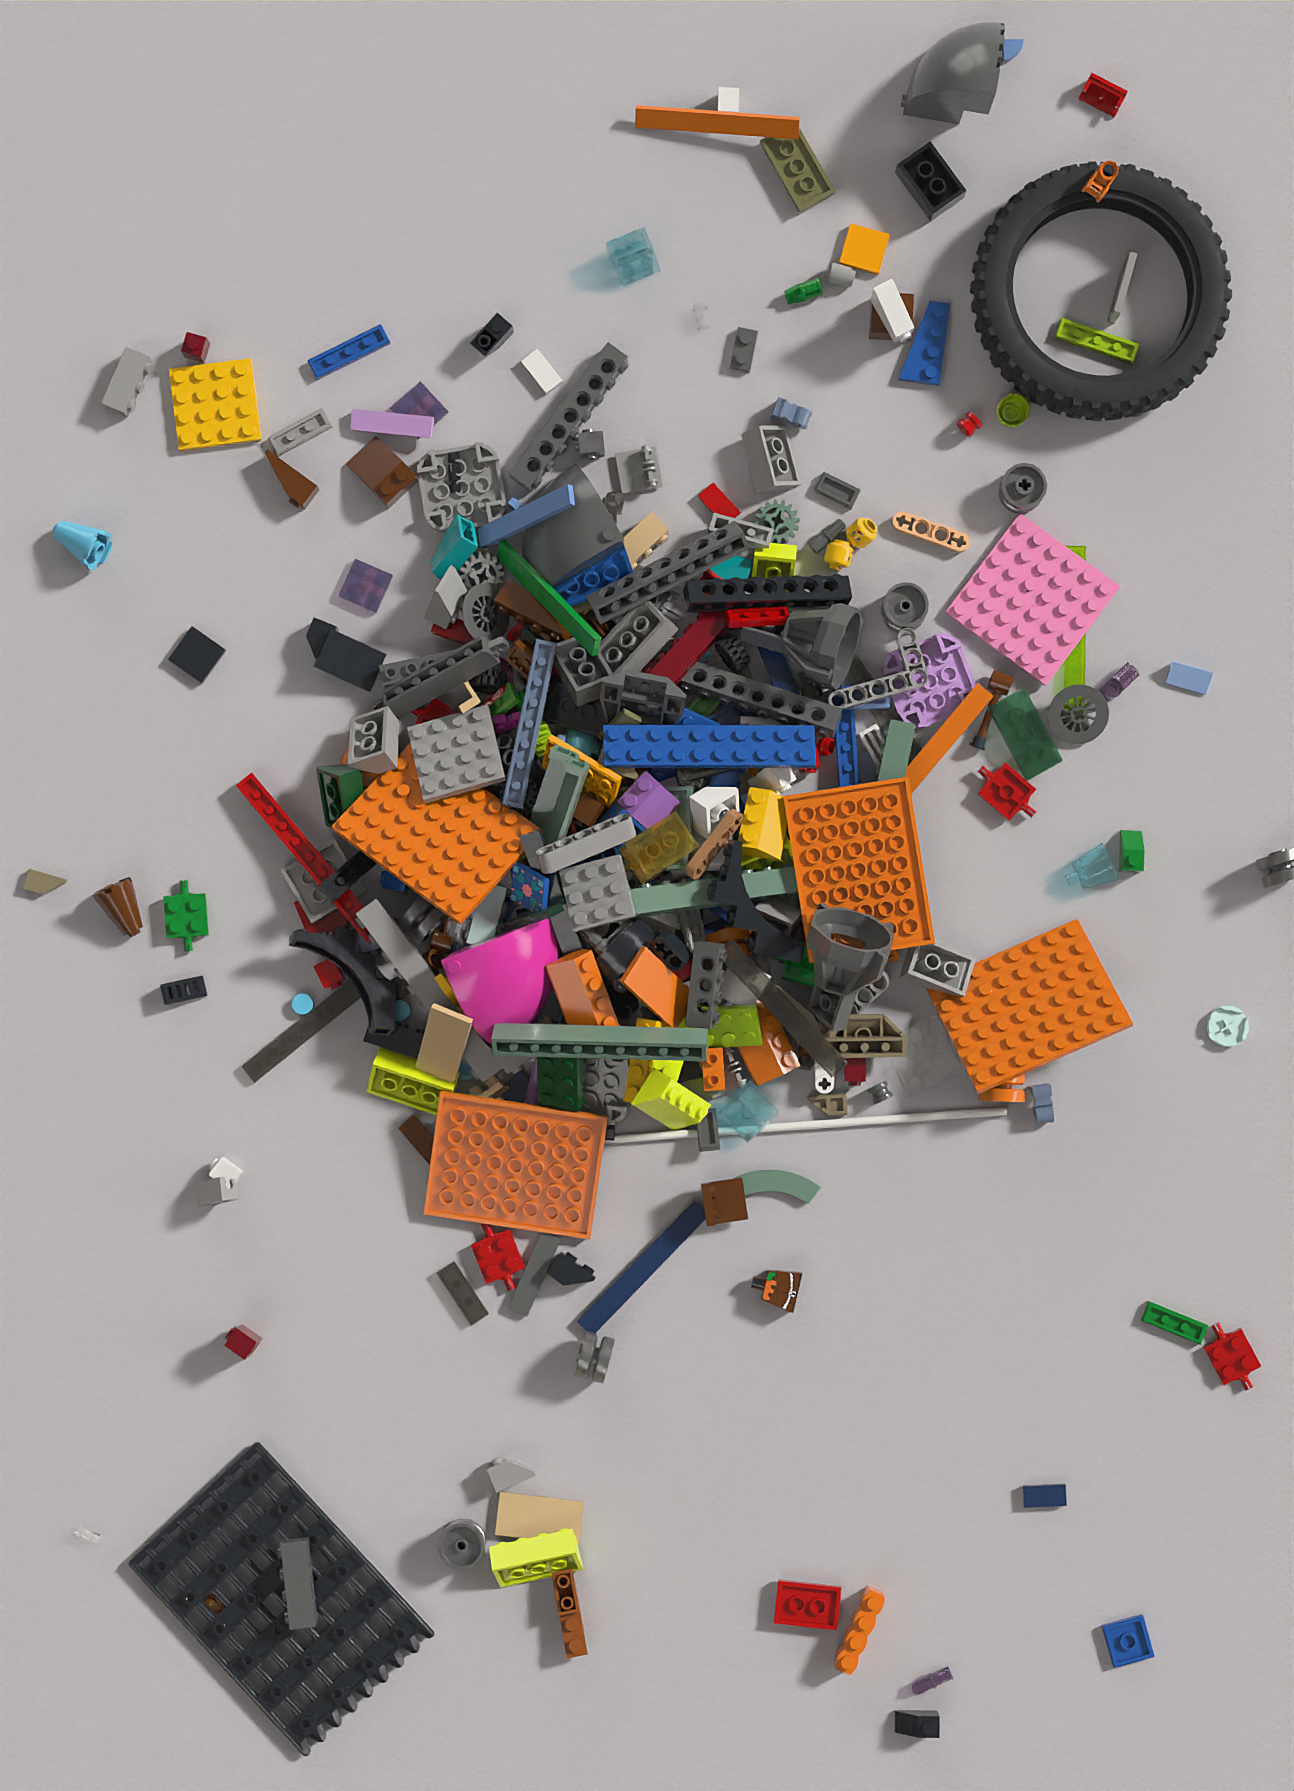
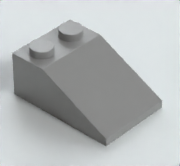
(938, 968)

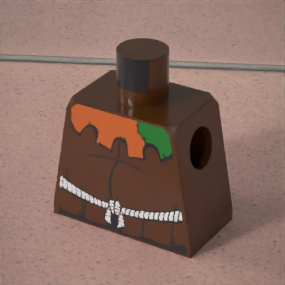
(779, 1288)

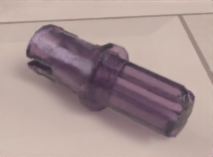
(931, 1681)

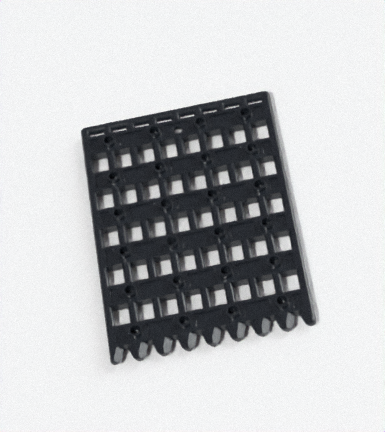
(354, 1677)

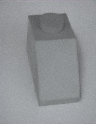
(508, 1473)

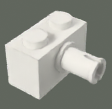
(774, 779)

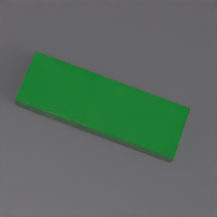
(1174, 1322)

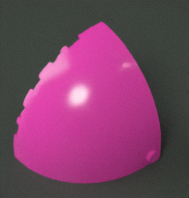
(504, 976)

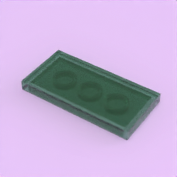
(1025, 734)

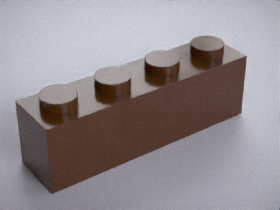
(527, 610)

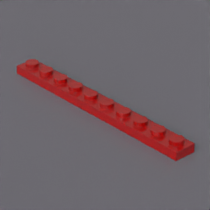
(298, 845)

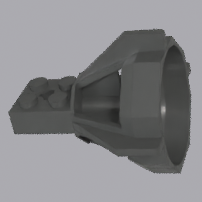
(816, 641)
(841, 968)

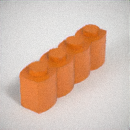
(862, 1624)

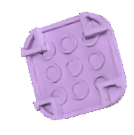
(946, 685)

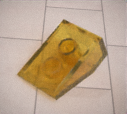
(658, 847)

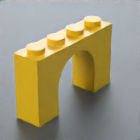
(640, 1069)

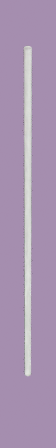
(818, 1124)

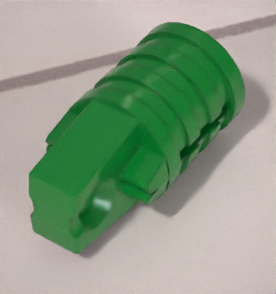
(804, 291)

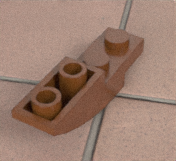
(569, 1613)

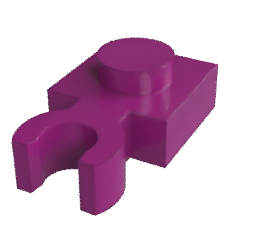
(504, 723)

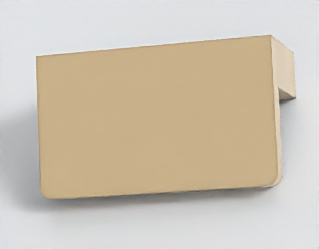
(473, 699)

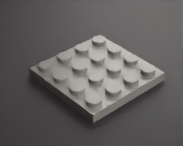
(456, 754)

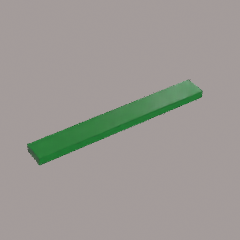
(549, 598)

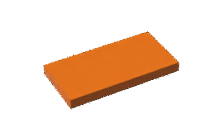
(657, 987)

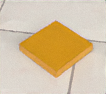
(864, 249)

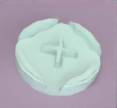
(1227, 1026)

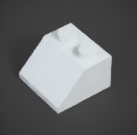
(711, 806)

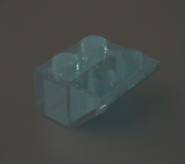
(632, 256)

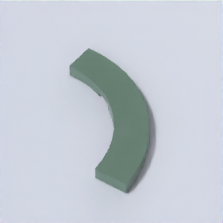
(779, 1181)

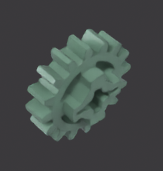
(785, 524)

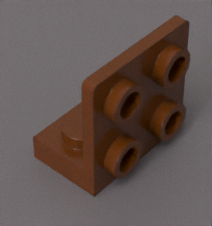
(520, 657)
(724, 1201)

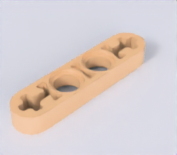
(929, 535)

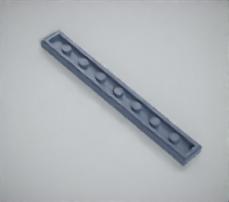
(529, 724)

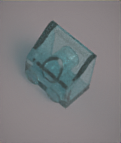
(749, 1111)

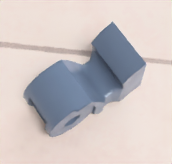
(794, 415)
(1042, 1103)

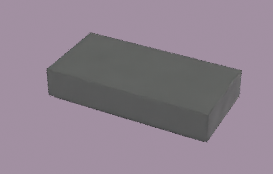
(837, 490)
(708, 1132)

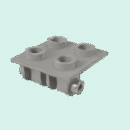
(638, 469)
(734, 1071)

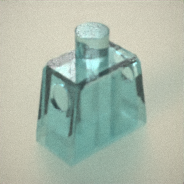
(1093, 869)

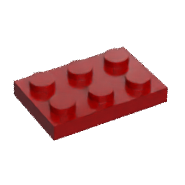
(807, 1604)

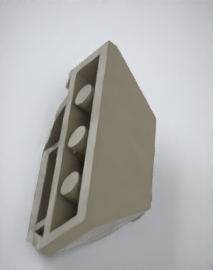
(868, 1037)

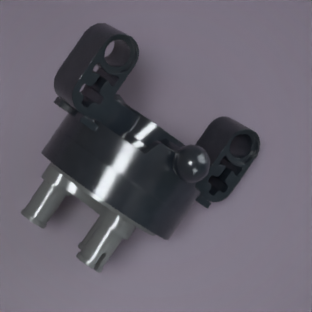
(619, 950)

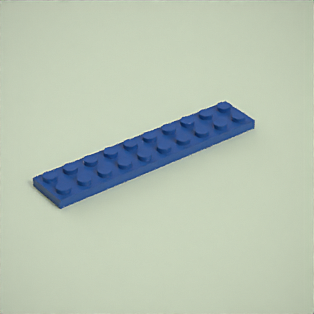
(709, 746)

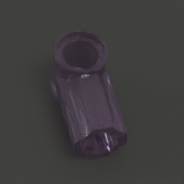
(1120, 681)

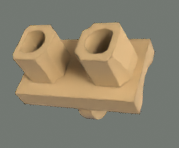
(495, 1090)

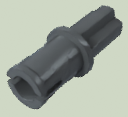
(827, 536)

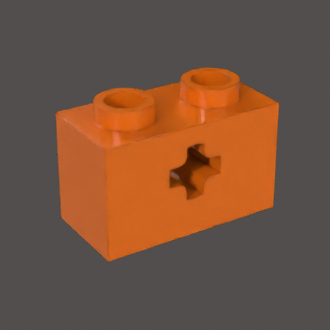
(713, 1070)

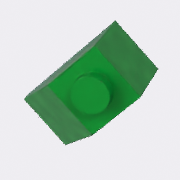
(1131, 851)

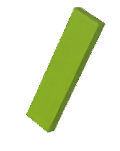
(1097, 341)

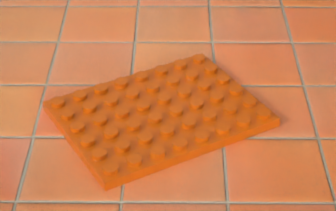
(440, 849)
(861, 854)
(1031, 1007)
(515, 1165)

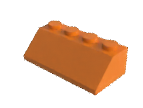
(581, 990)
(774, 1055)

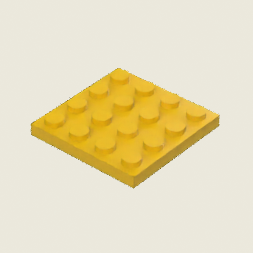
(215, 404)

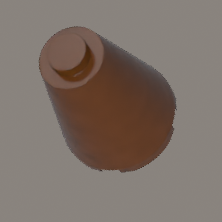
(121, 906)

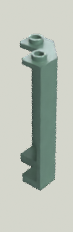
(559, 793)

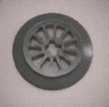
(479, 600)
(1083, 735)

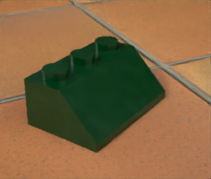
(338, 789)

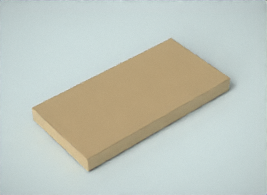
(444, 1043)
(531, 1515)

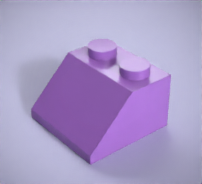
(648, 801)

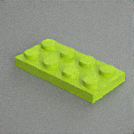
(736, 1027)

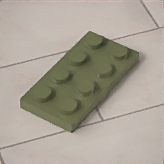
(798, 170)

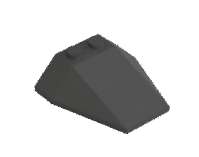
(644, 694)

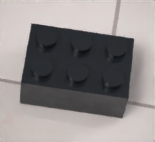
(930, 181)

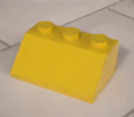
(763, 825)

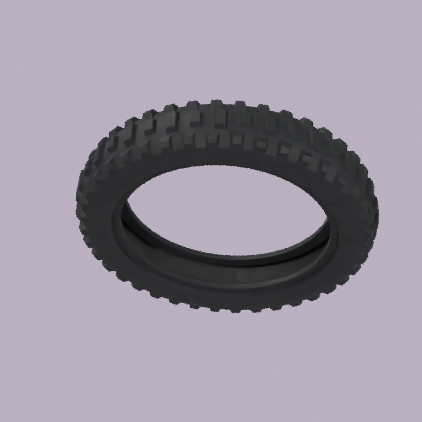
(1072, 391)

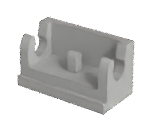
(215, 1192)

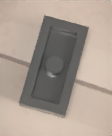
(743, 349)

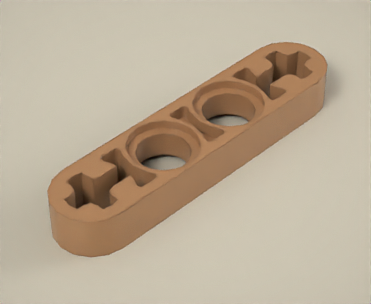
(713, 844)

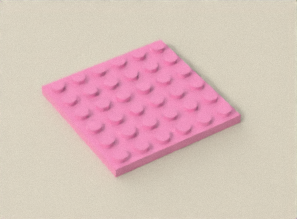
(1032, 599)

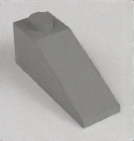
(756, 535)

